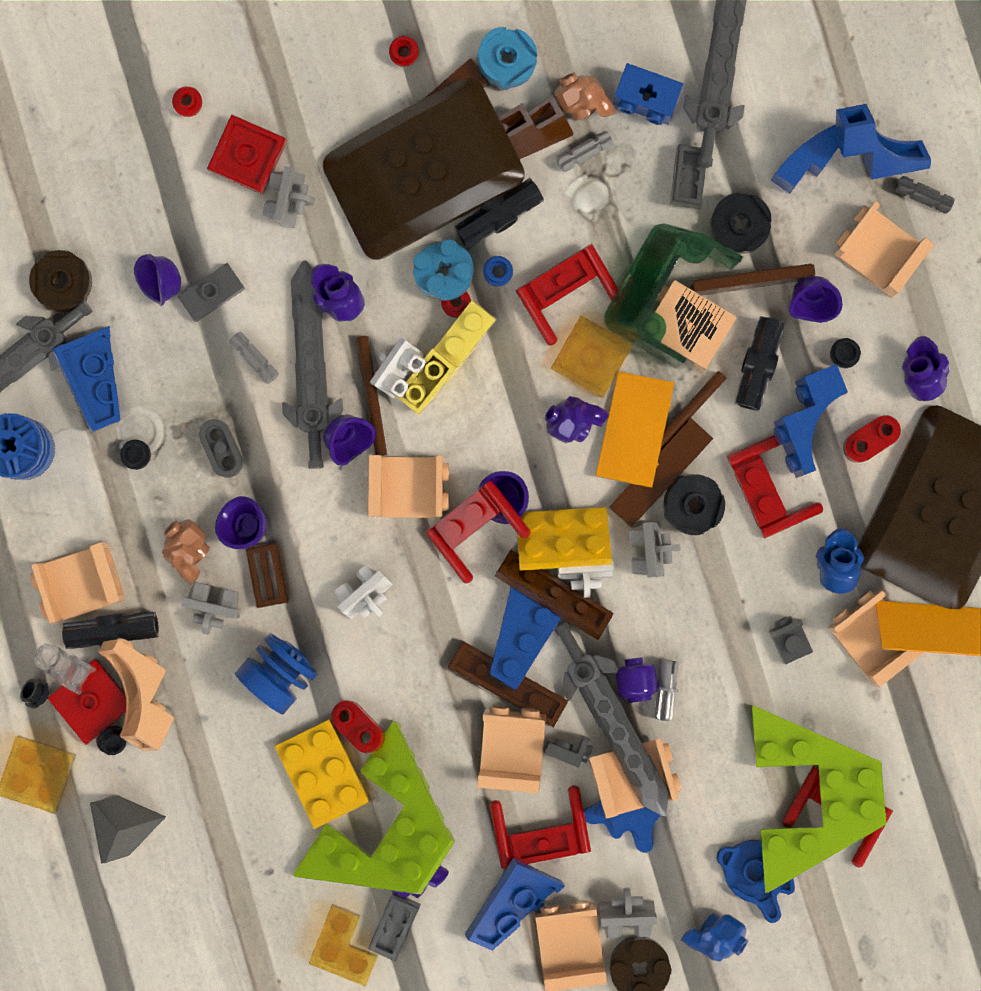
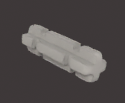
(584, 151)
(254, 357)

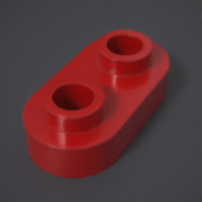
(872, 438)
(357, 725)

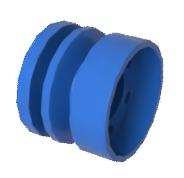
(33, 443)
(277, 672)

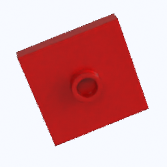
(247, 154)
(95, 708)

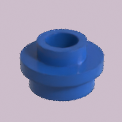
(498, 261)

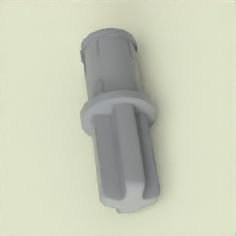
(666, 690)

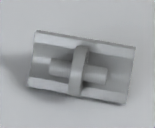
(291, 197)
(653, 562)
(198, 600)
(627, 912)

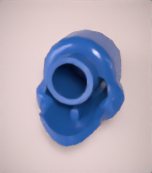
(839, 562)
(718, 937)

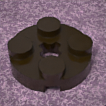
(48, 269)
(639, 950)

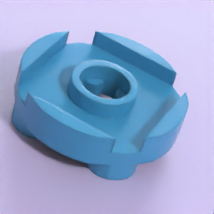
(507, 41)
(438, 255)

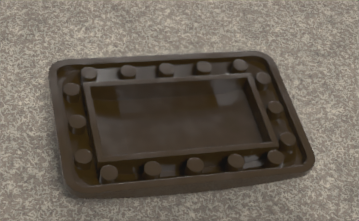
(423, 168)
(930, 513)

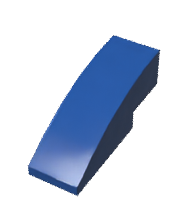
(809, 156)

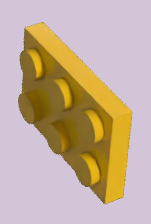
(565, 539)
(322, 773)

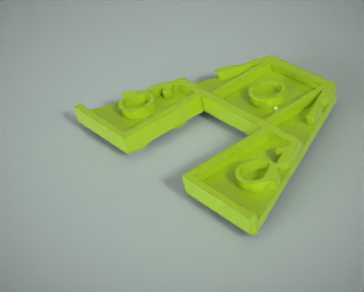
(848, 789)
(410, 847)

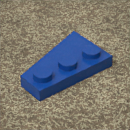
(90, 376)
(521, 638)
(511, 900)

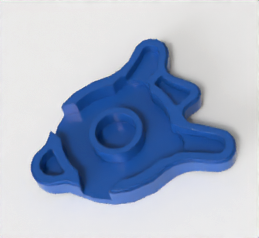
(638, 822)
(745, 877)

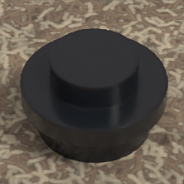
(845, 353)
(135, 454)
(34, 693)
(110, 740)

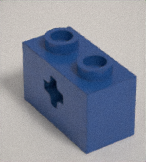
(632, 88)

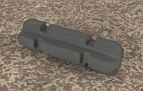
(925, 194)

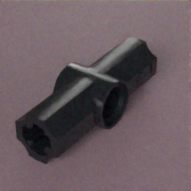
(499, 213)
(759, 363)
(110, 627)

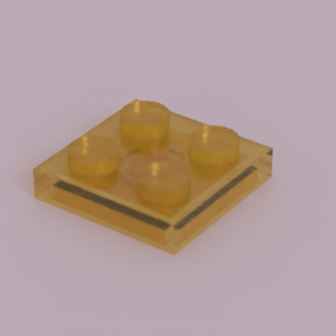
(591, 356)
(36, 774)

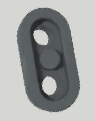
(221, 449)

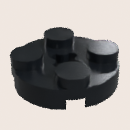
(743, 206)
(701, 519)

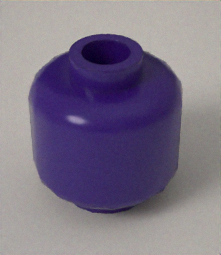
(636, 680)

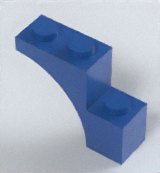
(881, 155)
(797, 430)

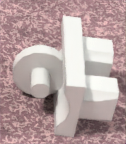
(397, 368)
(586, 573)
(367, 596)

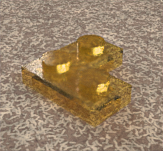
(336, 953)

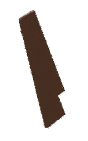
(535, 129)

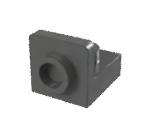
(790, 639)
(563, 751)

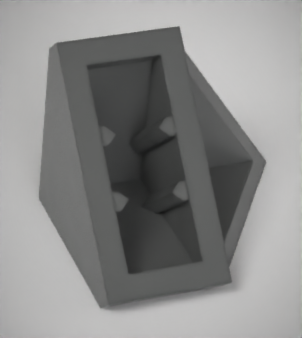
(121, 826)

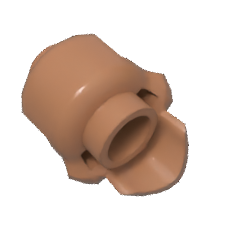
(582, 96)
(185, 548)

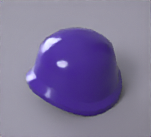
(157, 277)
(815, 300)
(348, 438)
(512, 488)
(241, 523)

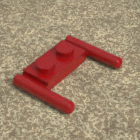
(561, 281)
(761, 492)
(468, 519)
(811, 789)
(545, 842)

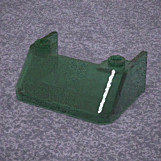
(630, 308)

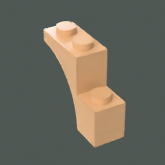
(140, 674)

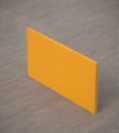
(635, 429)
(929, 628)

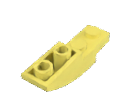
(447, 356)

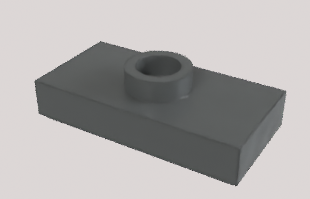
(687, 178)
(211, 292)
(394, 926)

